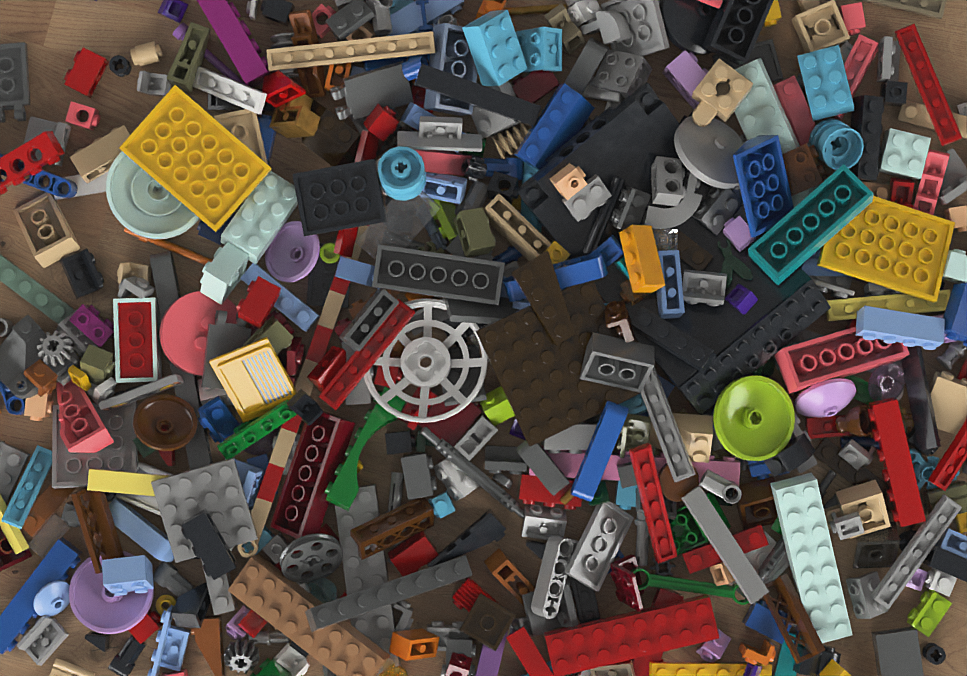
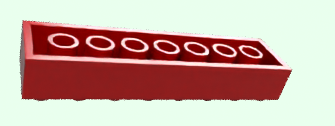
(631, 635)

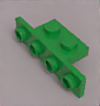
(255, 429)

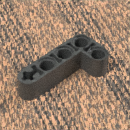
(586, 65)

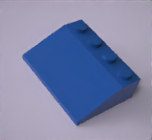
(763, 182)

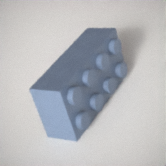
(454, 58)

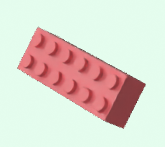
(834, 358)

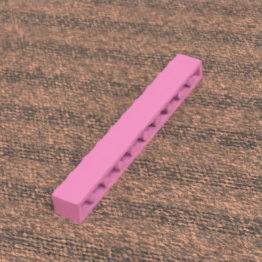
(570, 464)

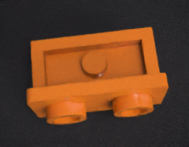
(755, 655)

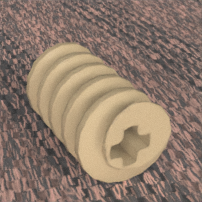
(510, 141)

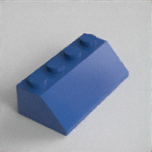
(555, 126)

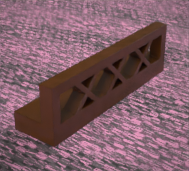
(393, 524)
(101, 526)
(799, 619)

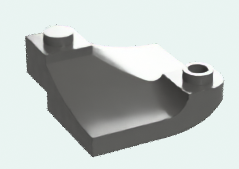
(19, 353)

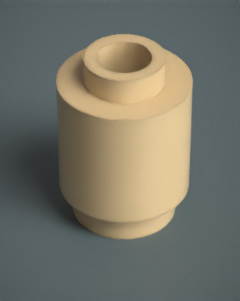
(146, 53)

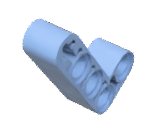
(141, 530)

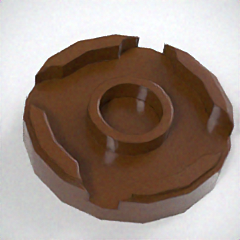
(676, 490)

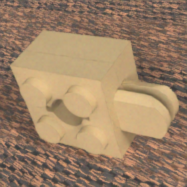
(819, 25)
(719, 94)
(872, 513)

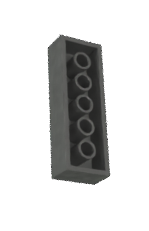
(438, 274)

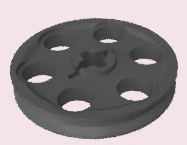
(311, 558)

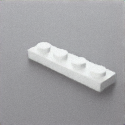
(230, 90)

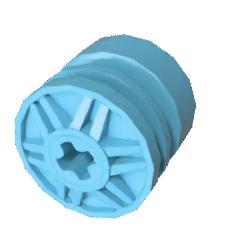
(845, 145)

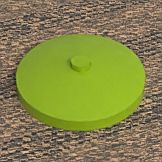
(754, 418)

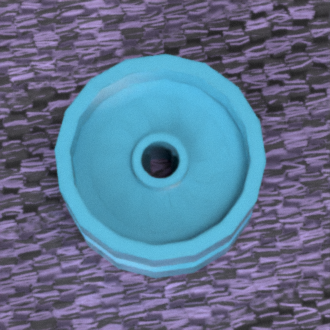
(402, 173)

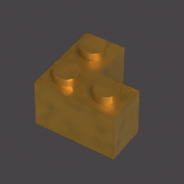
(295, 118)

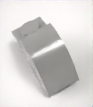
(611, 24)

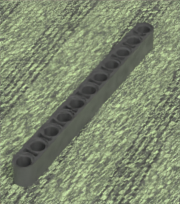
(168, 292)

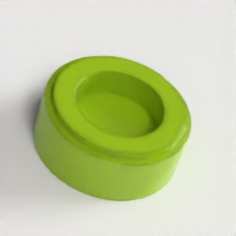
(327, 254)

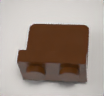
(803, 168)

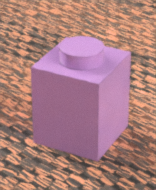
(738, 233)

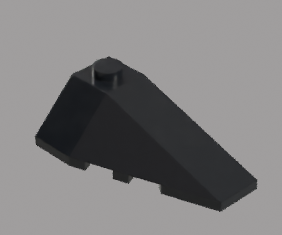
(479, 534)

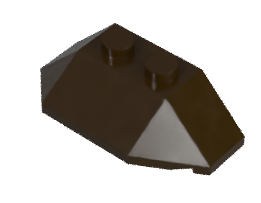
(333, 139)

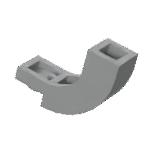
(675, 215)

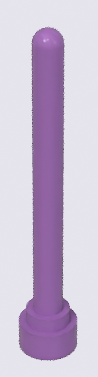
(180, 33)

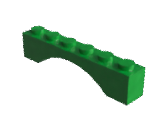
(345, 488)

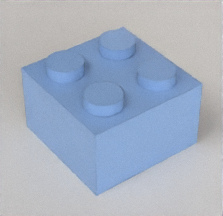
(128, 575)

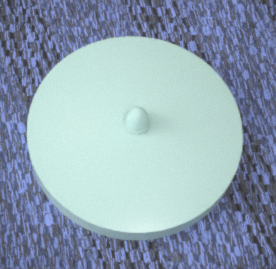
(143, 203)

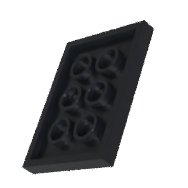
(339, 197)

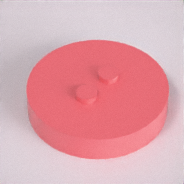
(186, 328)

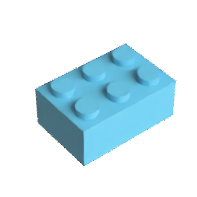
(495, 48)
(825, 83)

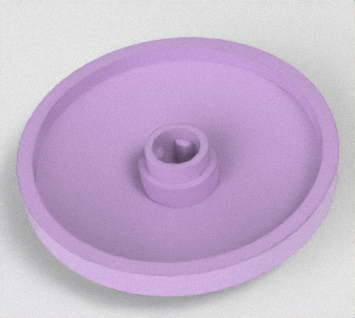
(100, 608)

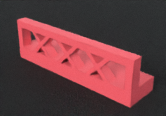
(859, 63)

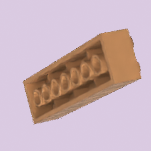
(284, 606)

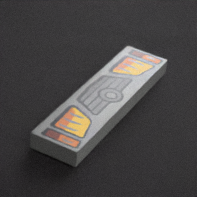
(141, 392)

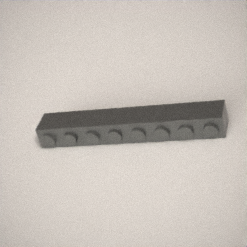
(388, 593)

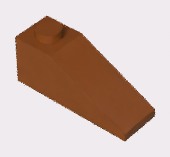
(45, 508)
(509, 574)
(210, 642)

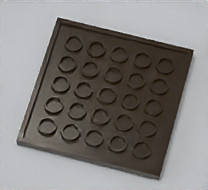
(545, 378)

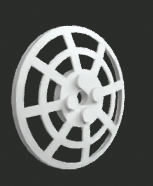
(435, 373)

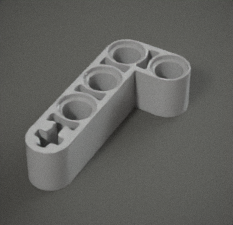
(552, 576)

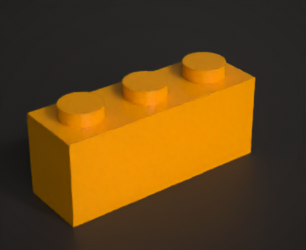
(642, 258)

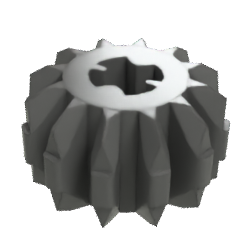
(241, 656)

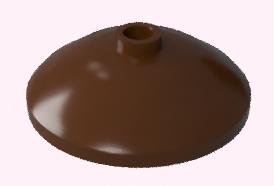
(165, 413)

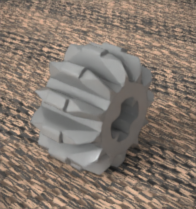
(47, 348)

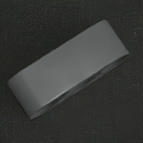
(543, 467)

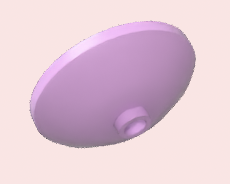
(284, 252)
(825, 398)

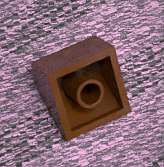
(756, 503)

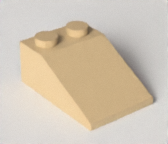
(46, 230)
(696, 435)

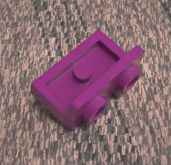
(92, 324)

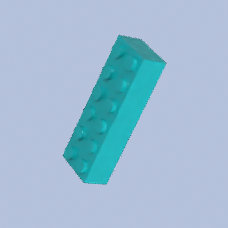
(810, 224)

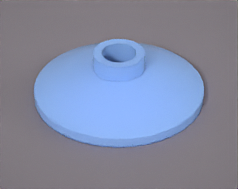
(52, 598)

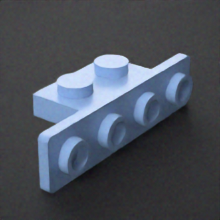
(171, 645)

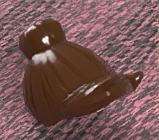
(856, 422)

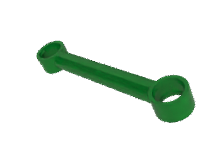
(689, 585)

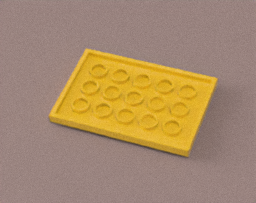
(195, 158)
(892, 249)

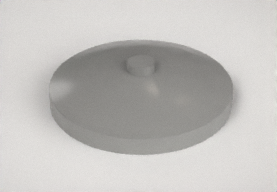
(709, 151)

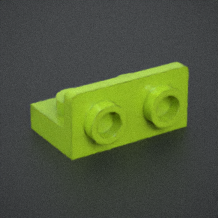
(928, 612)

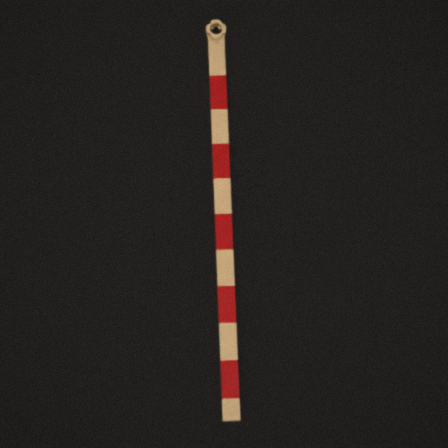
(290, 428)

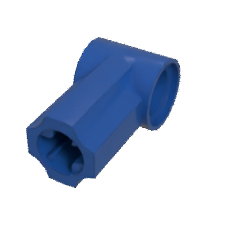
(411, 67)
(508, 166)

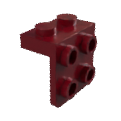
(294, 356)
(627, 582)

